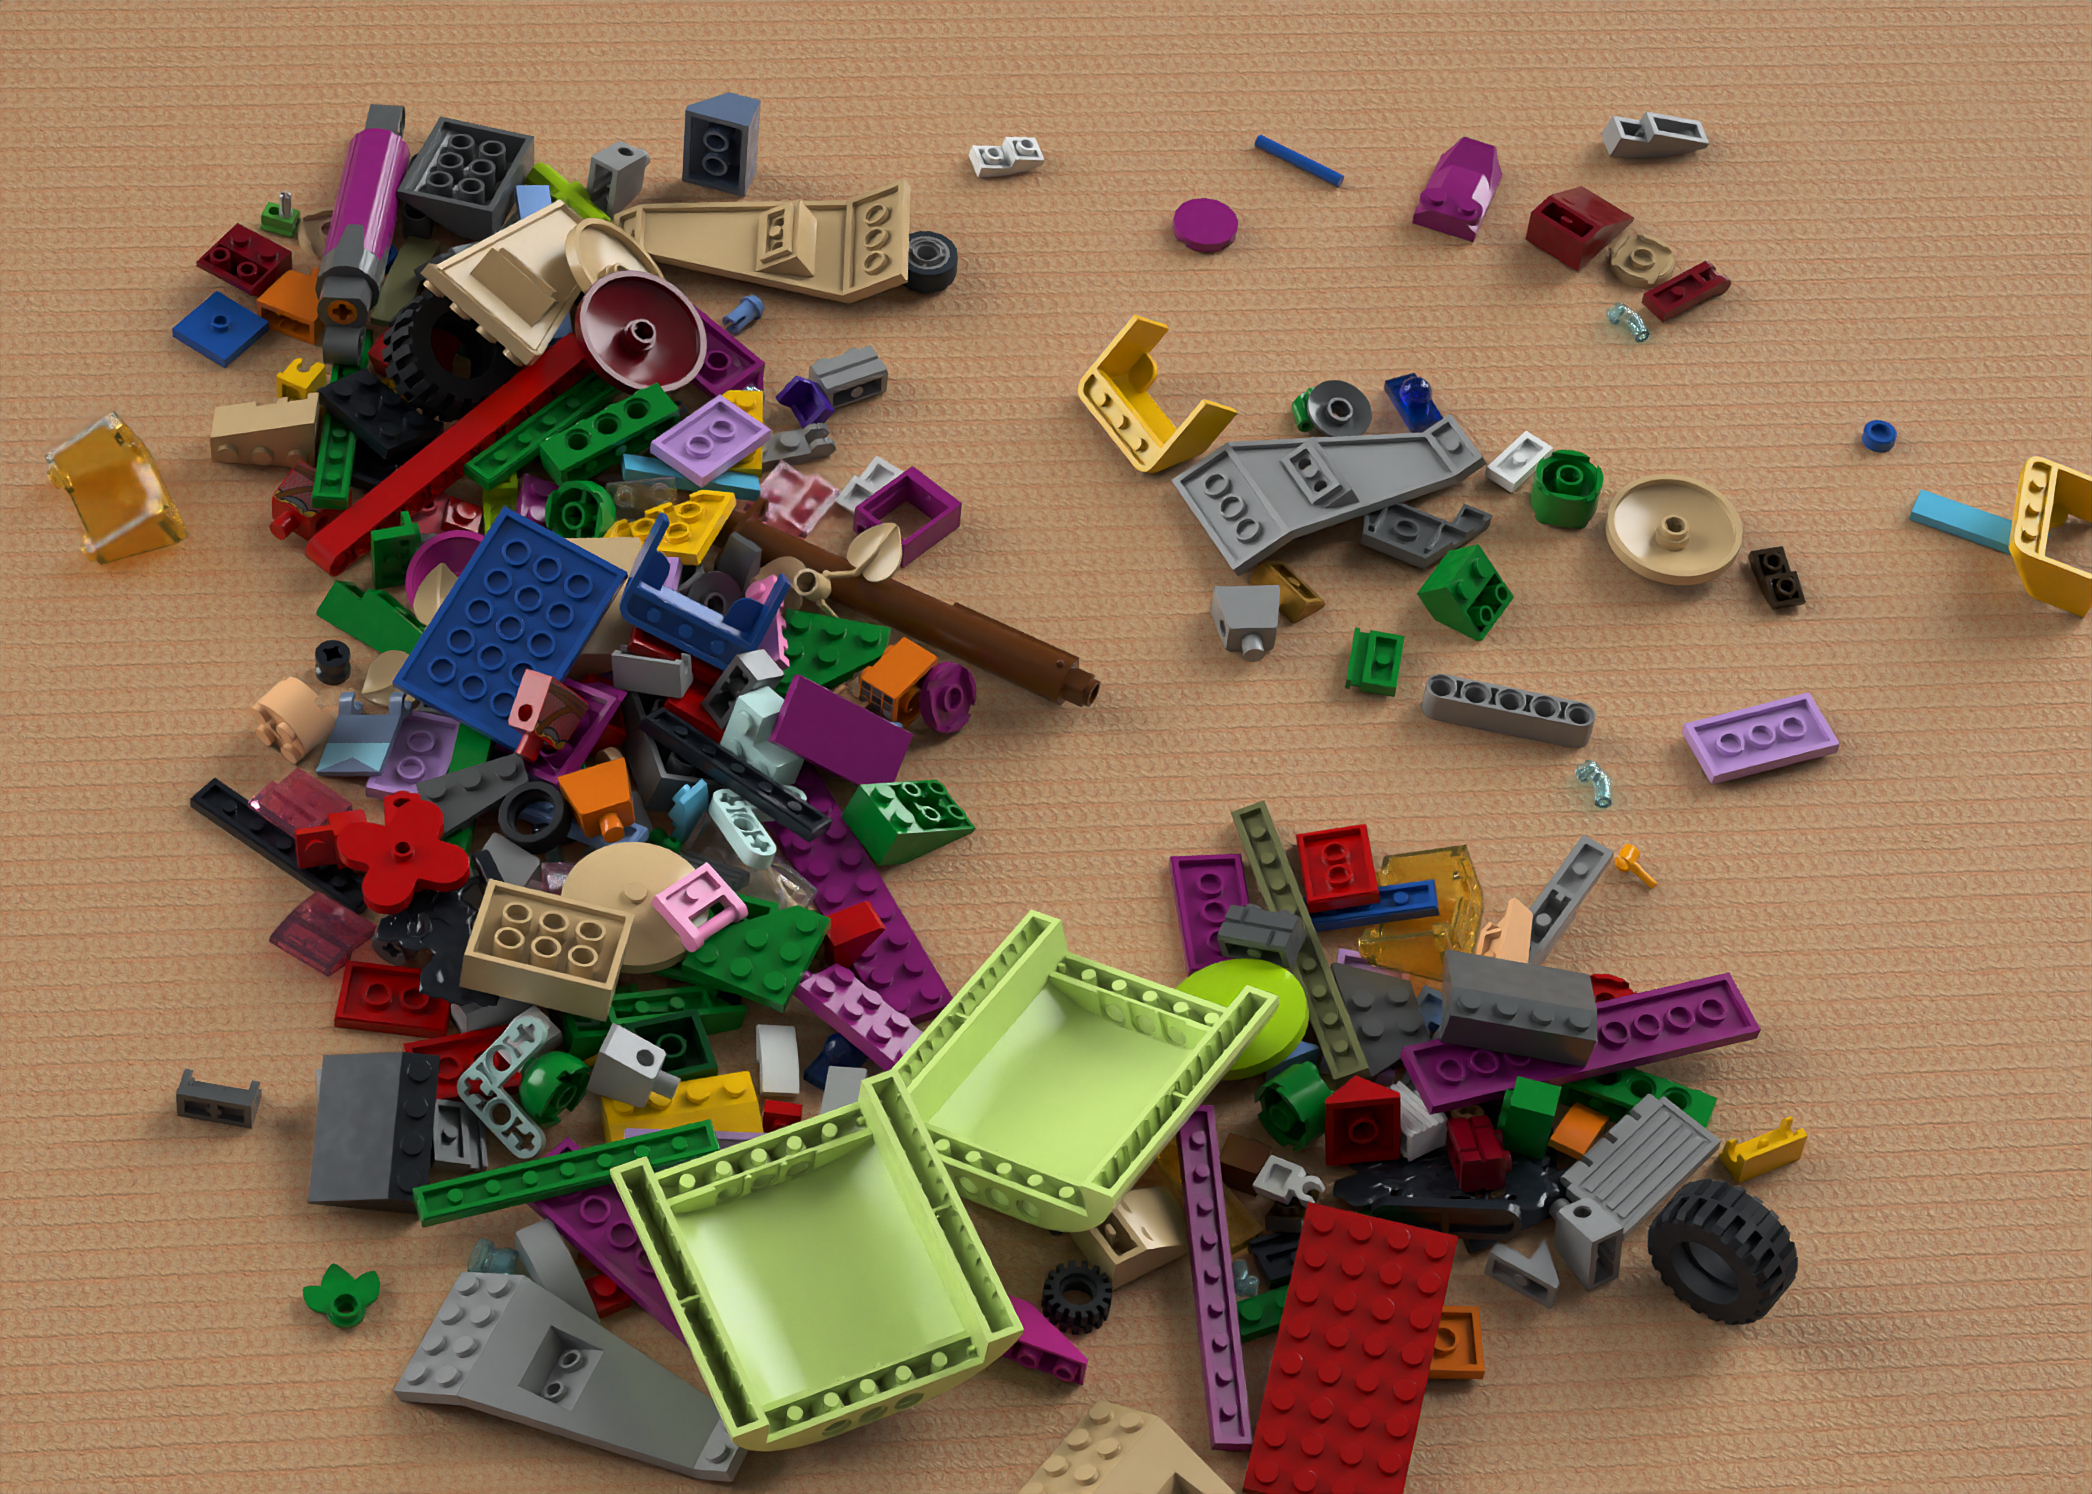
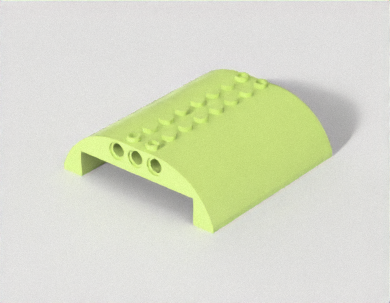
(1066, 1076)
(822, 1270)

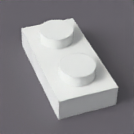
(1518, 461)

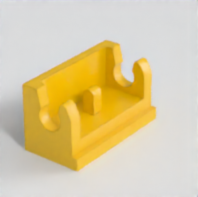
(298, 384)
(1763, 1152)

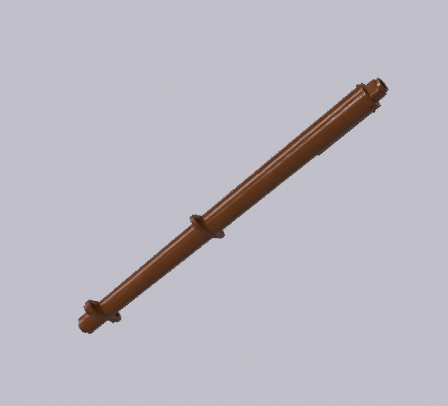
(946, 627)

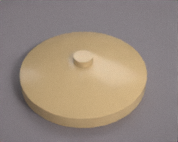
(601, 248)
(1674, 529)
(628, 879)

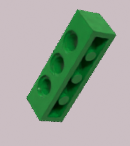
(602, 439)
(1621, 1090)

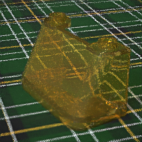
(116, 492)
(1420, 943)

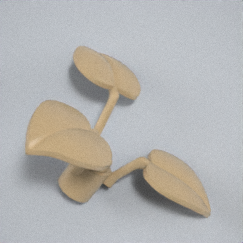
(873, 553)
(384, 668)

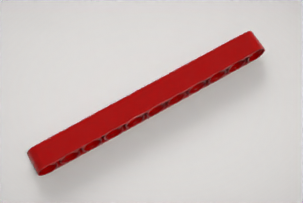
(444, 459)

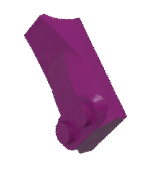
(1460, 189)
(726, 363)
(603, 704)

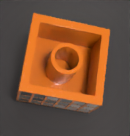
(897, 681)

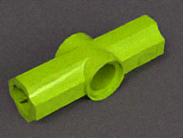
(573, 193)

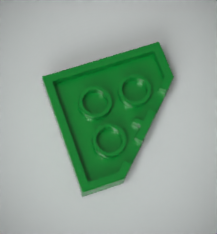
(829, 648)
(761, 955)

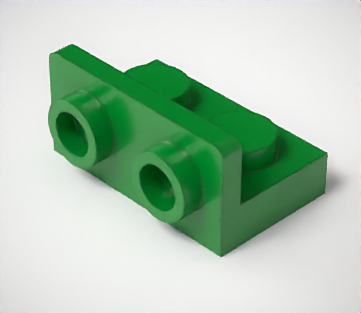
(393, 551)

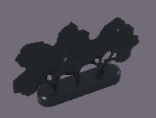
(444, 926)
(1426, 1190)

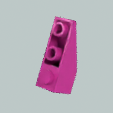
(1045, 1346)

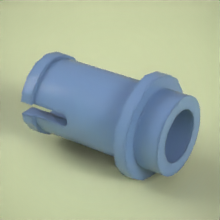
(749, 309)

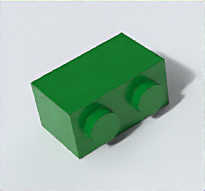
(1528, 1116)

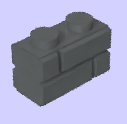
(1261, 935)

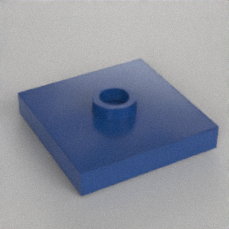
(220, 329)

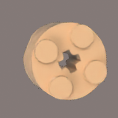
(291, 718)

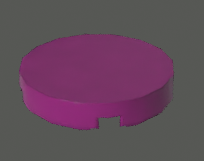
(1205, 224)
(947, 697)

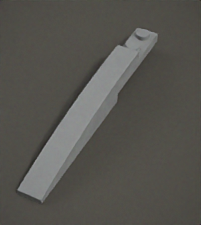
(1558, 903)

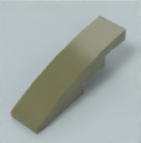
(401, 282)

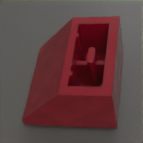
(246, 260)

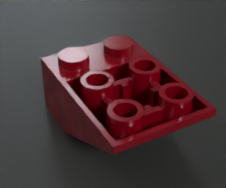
(1575, 226)

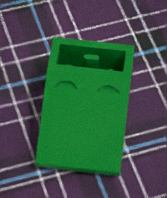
(904, 819)

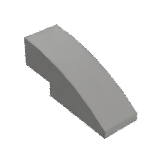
(1653, 136)
(553, 1267)

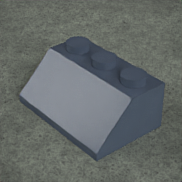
(722, 143)

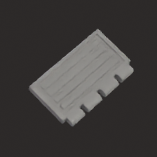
(1641, 1161)

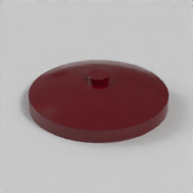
(640, 332)

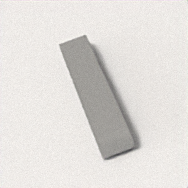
(1508, 711)

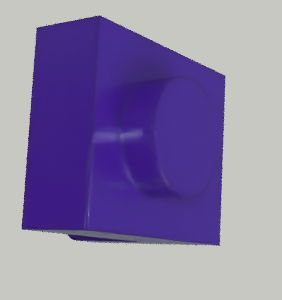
(806, 401)

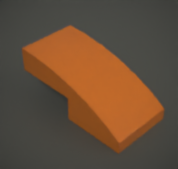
(1578, 1131)

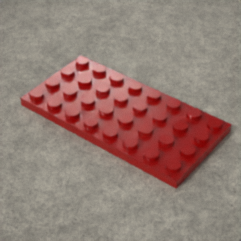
(1350, 1356)

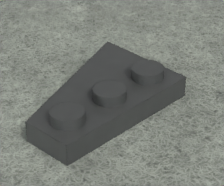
(473, 790)

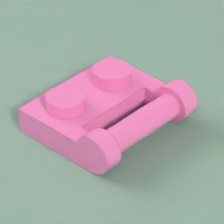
(692, 897)

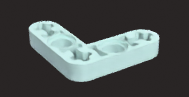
(734, 812)
(495, 1079)

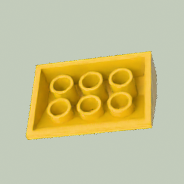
(722, 1098)

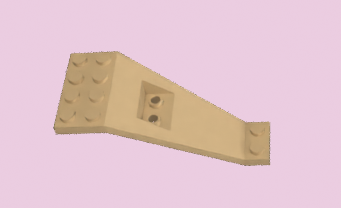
(798, 246)
(514, 282)
(1124, 1454)

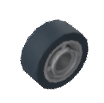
(930, 262)

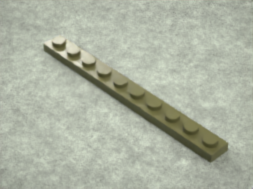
(1311, 967)

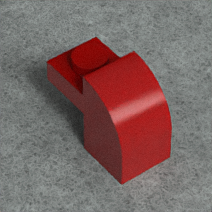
(319, 844)

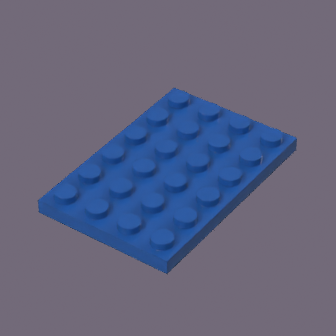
(514, 608)

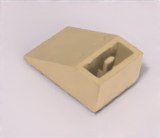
(1137, 1236)

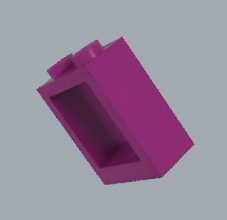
(925, 496)

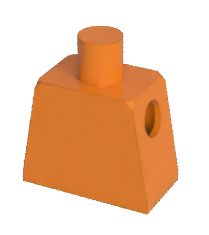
(292, 306)
(600, 799)

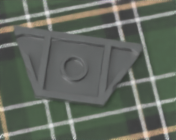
(1382, 1015)

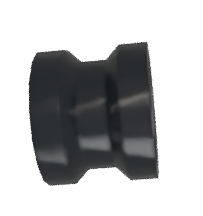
(332, 662)

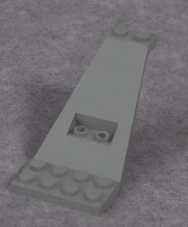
(1260, 498)

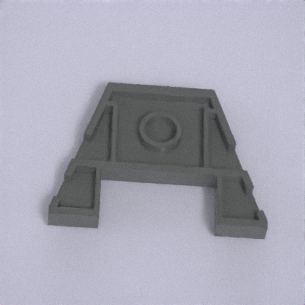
(1420, 536)

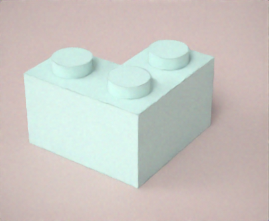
(749, 735)

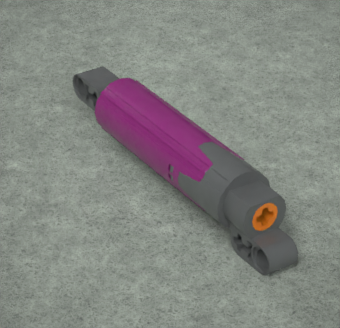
(361, 233)

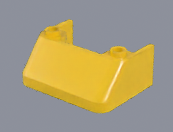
(1119, 400)
(2043, 501)

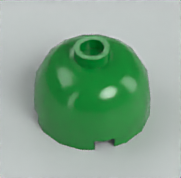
(580, 510)
(551, 1085)

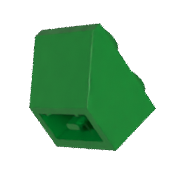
(1466, 592)

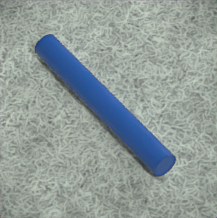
(1299, 160)

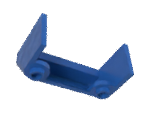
(686, 622)

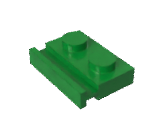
(1375, 662)

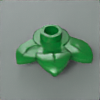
(341, 1293)

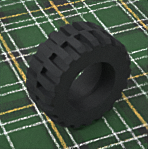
(421, 375)
(1722, 1251)

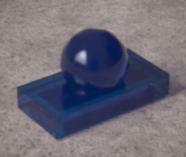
(1413, 401)
(836, 1052)

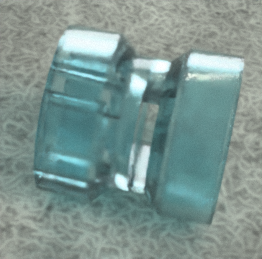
(491, 1259)

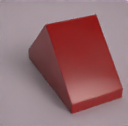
(851, 933)

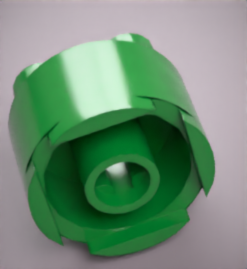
(1566, 489)
(1294, 1105)

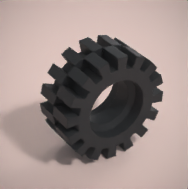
(1076, 1279)

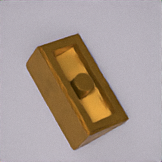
(1295, 597)

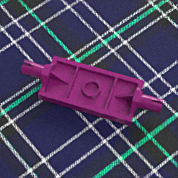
(858, 1014)

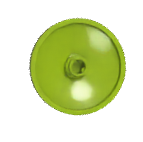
(1285, 1030)

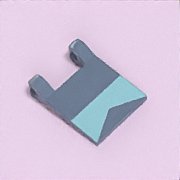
(362, 742)

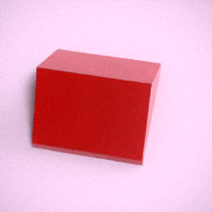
(1362, 1123)

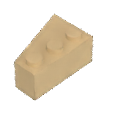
(267, 433)

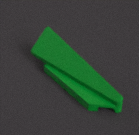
(371, 617)
(586, 1035)

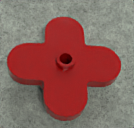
(403, 857)

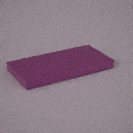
(839, 735)
(1202, 894)

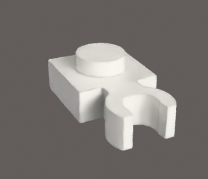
(1284, 1179)

